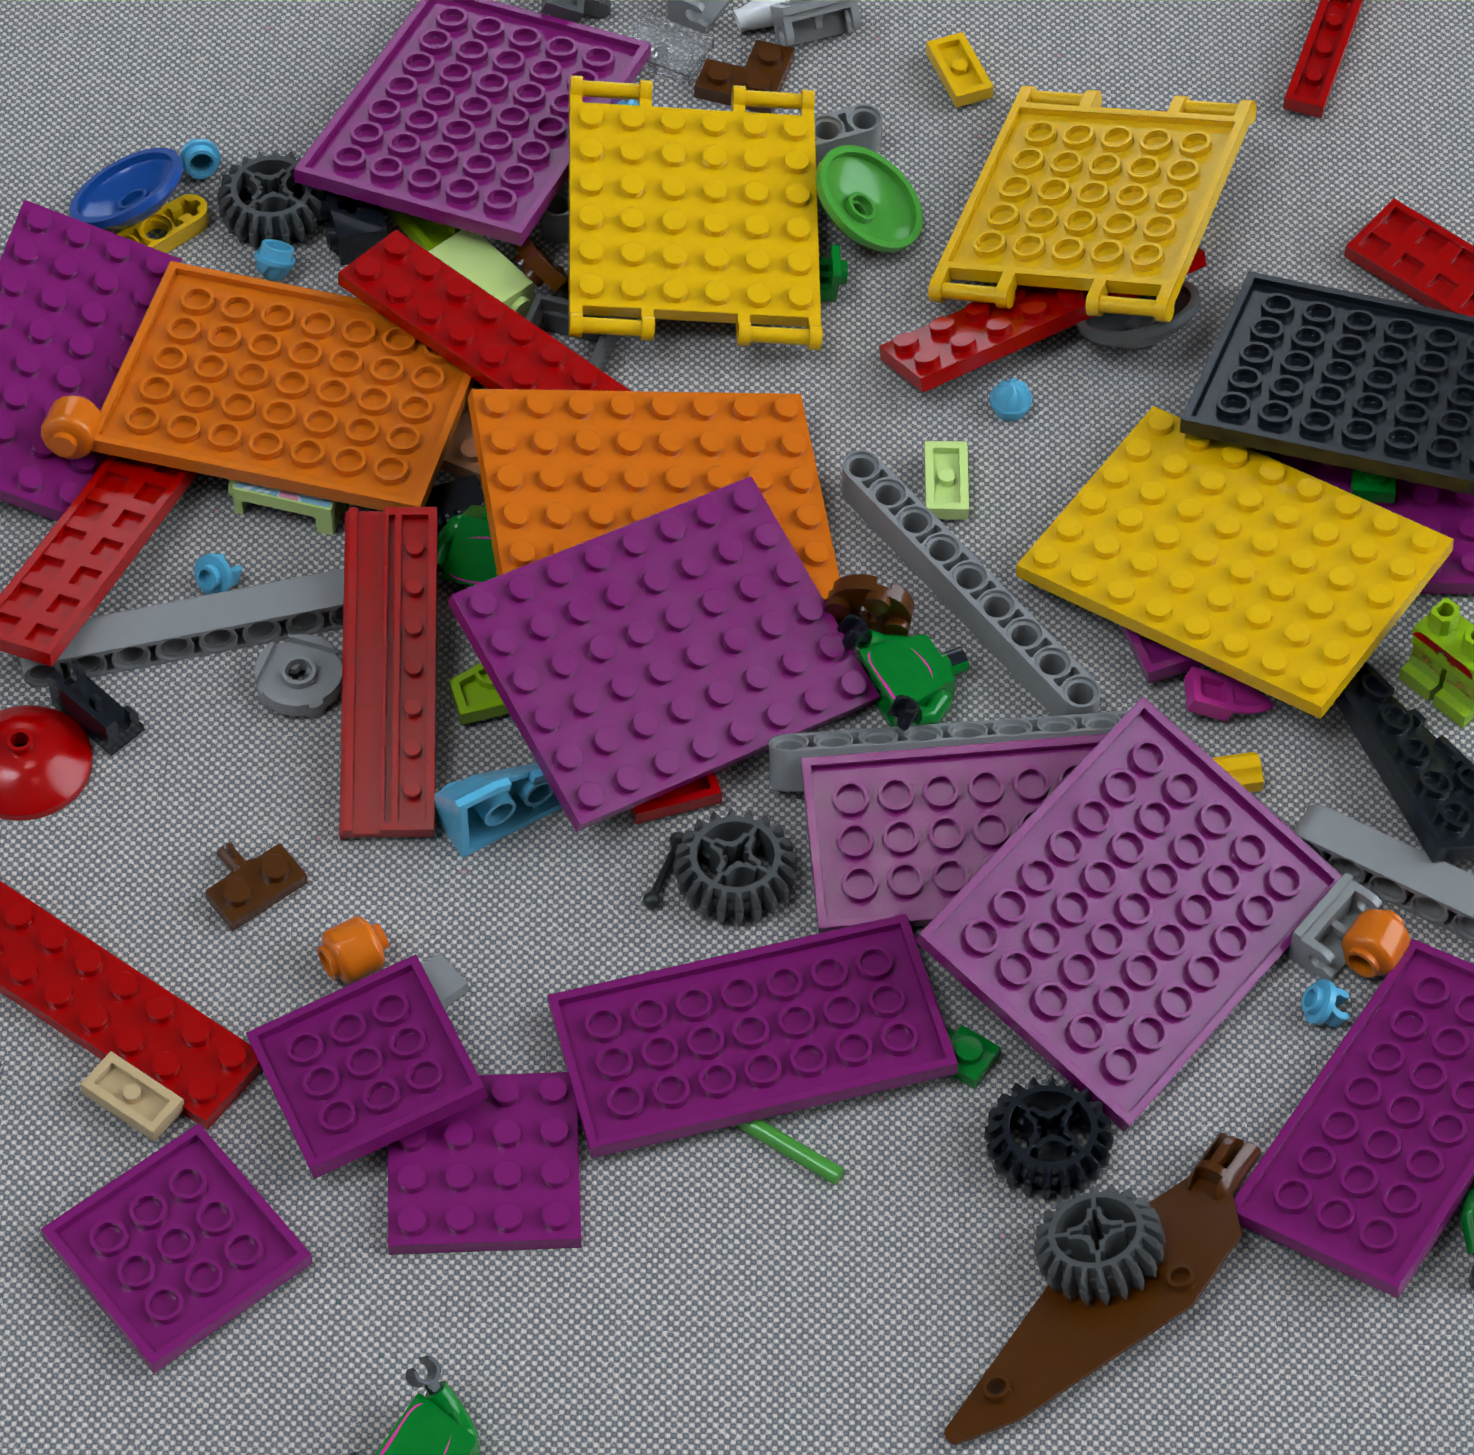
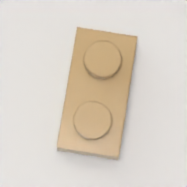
(132, 1096)

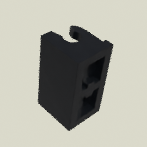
(94, 709)

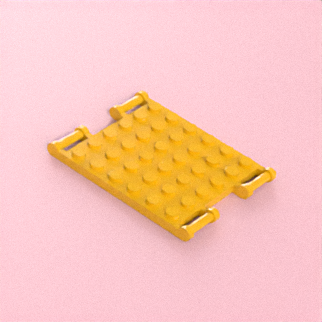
(1093, 201)
(693, 215)

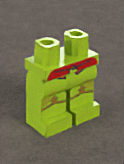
(1443, 661)

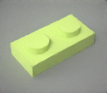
(946, 479)

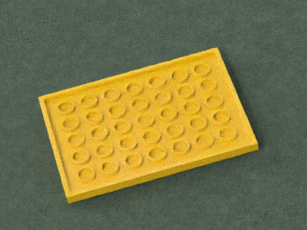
(1236, 561)

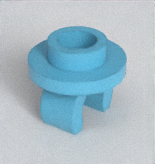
(215, 574)
(1321, 1001)

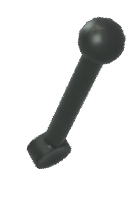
(652, 899)

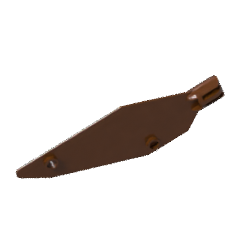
(1069, 1340)

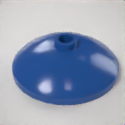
(128, 189)

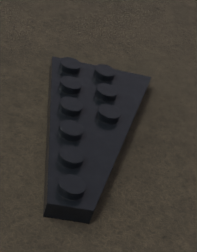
(1422, 772)

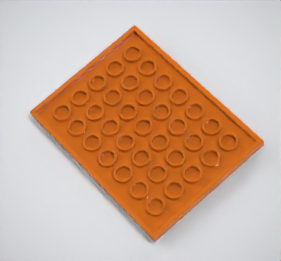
(283, 391)
(594, 461)

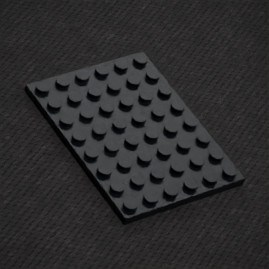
(1342, 382)

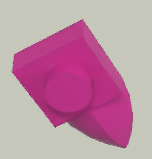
(1221, 695)

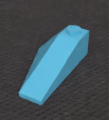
(493, 806)

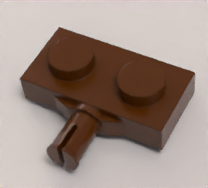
(540, 267)
(253, 883)

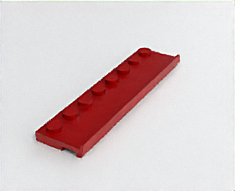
(389, 673)

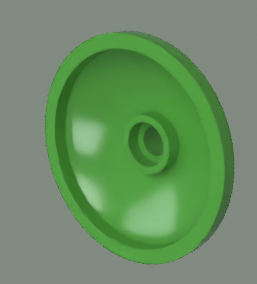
(869, 199)

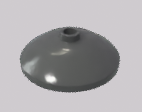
(1141, 331)

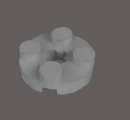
(305, 696)

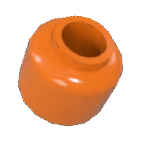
(71, 427)
(1375, 942)
(353, 950)

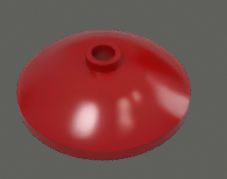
(47, 769)

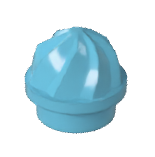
(200, 158)
(274, 259)
(1011, 399)

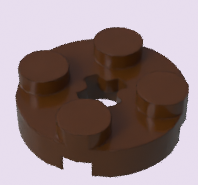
(880, 607)

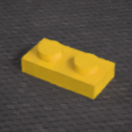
(959, 69)

